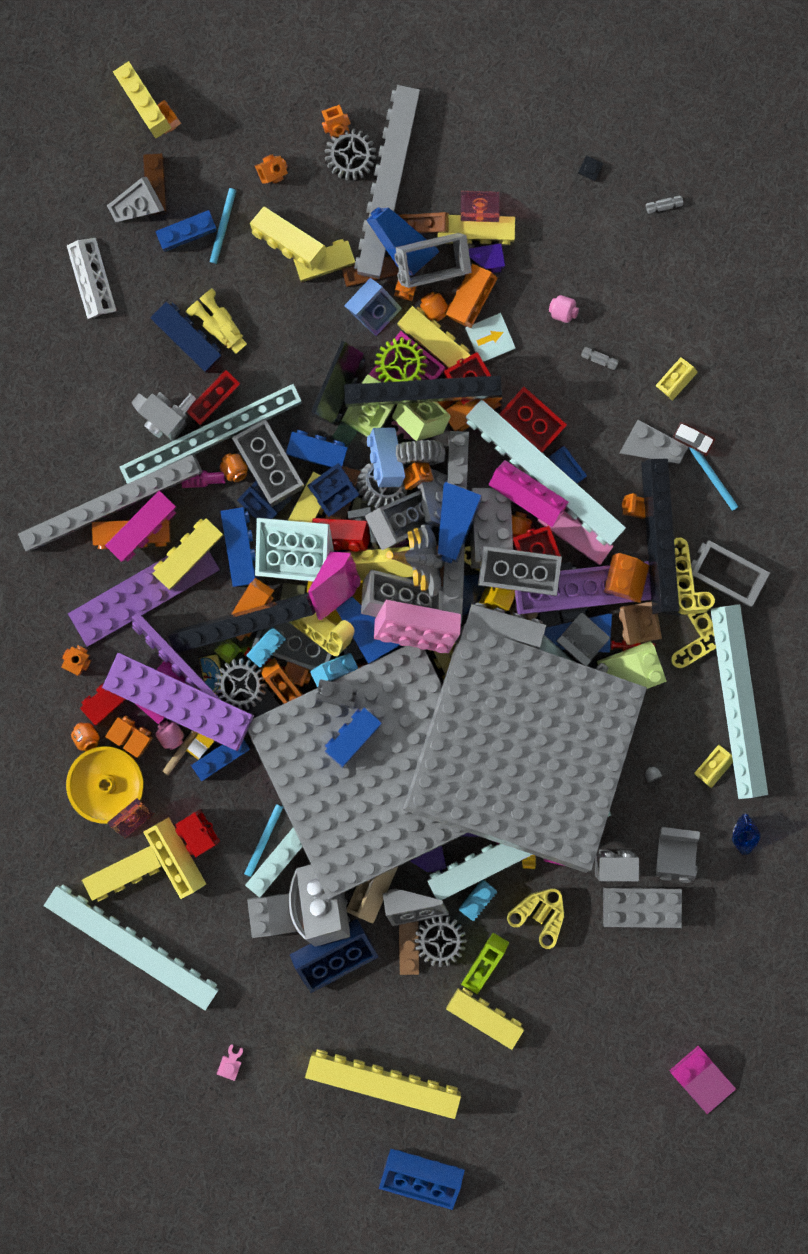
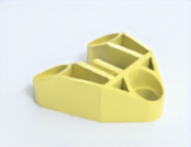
(554, 923)

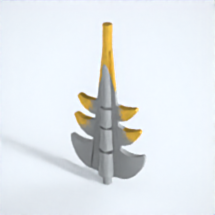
(422, 559)

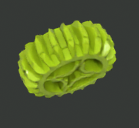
(409, 361)

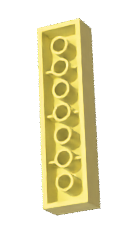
(383, 1084)

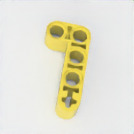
(686, 577)
(325, 633)

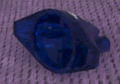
(745, 834)

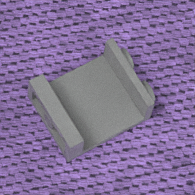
(677, 854)

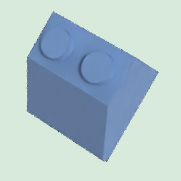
(373, 306)

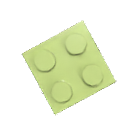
(421, 419)

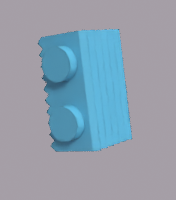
(266, 647)
(334, 668)
(478, 900)

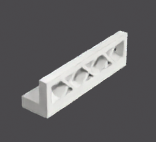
(87, 278)

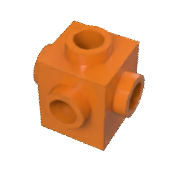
(335, 121)
(272, 169)
(69, 663)

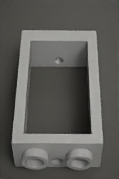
(461, 256)
(756, 588)

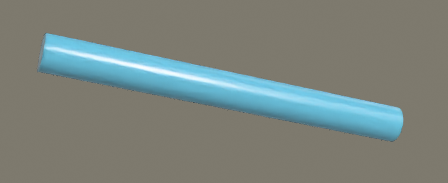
(223, 225)
(714, 478)
(263, 840)

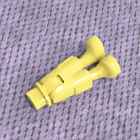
(220, 323)

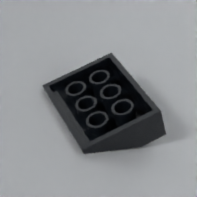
(341, 373)

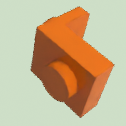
(169, 115)
(416, 474)
(633, 506)
(298, 674)

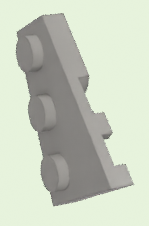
(135, 201)
(652, 444)
(432, 498)

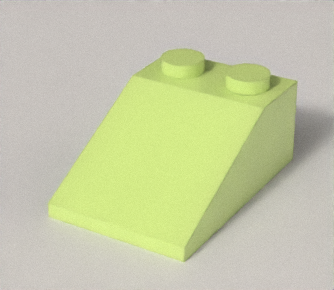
(367, 417)
(636, 665)

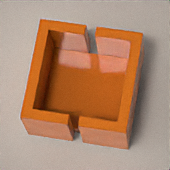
(121, 731)

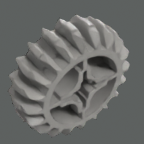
(358, 154)
(420, 451)
(377, 495)
(226, 674)
(449, 941)

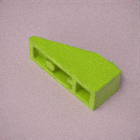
(485, 963)

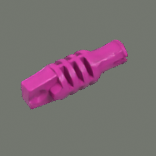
(204, 479)

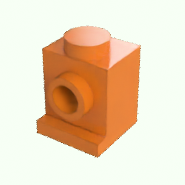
(404, 292)

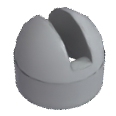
(652, 774)

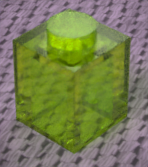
(228, 650)

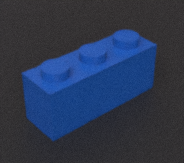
(186, 231)
(316, 449)
(352, 737)
(217, 759)

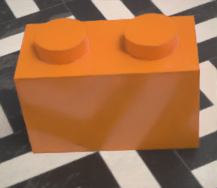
(626, 577)

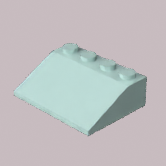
(291, 548)

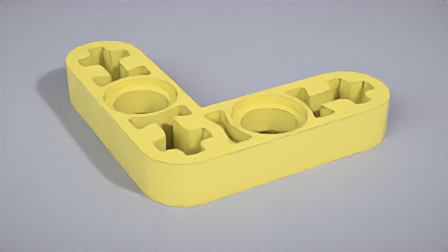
(704, 634)

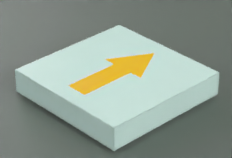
(490, 337)

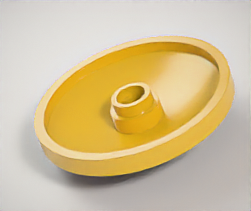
(103, 783)

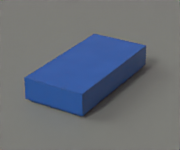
(567, 464)

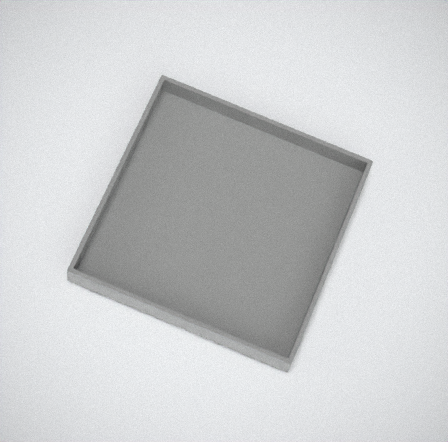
(525, 748)
(355, 814)

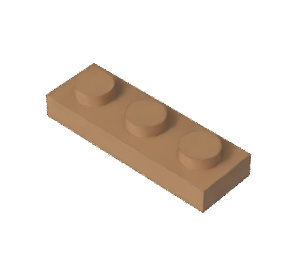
(407, 948)

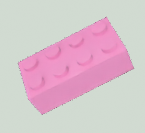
(417, 626)

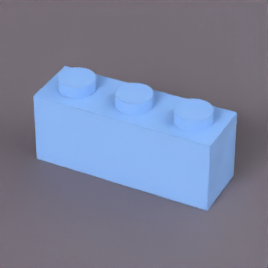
(386, 467)

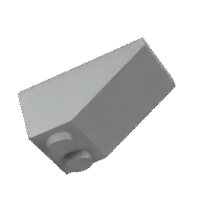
(408, 907)
(272, 915)

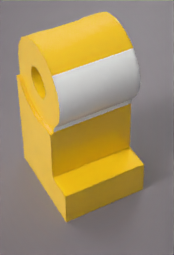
(199, 746)

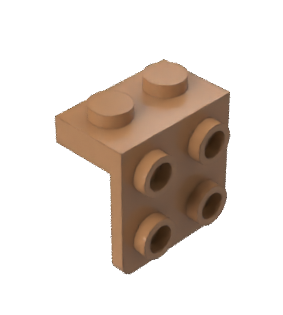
(639, 623)

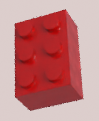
(533, 419)

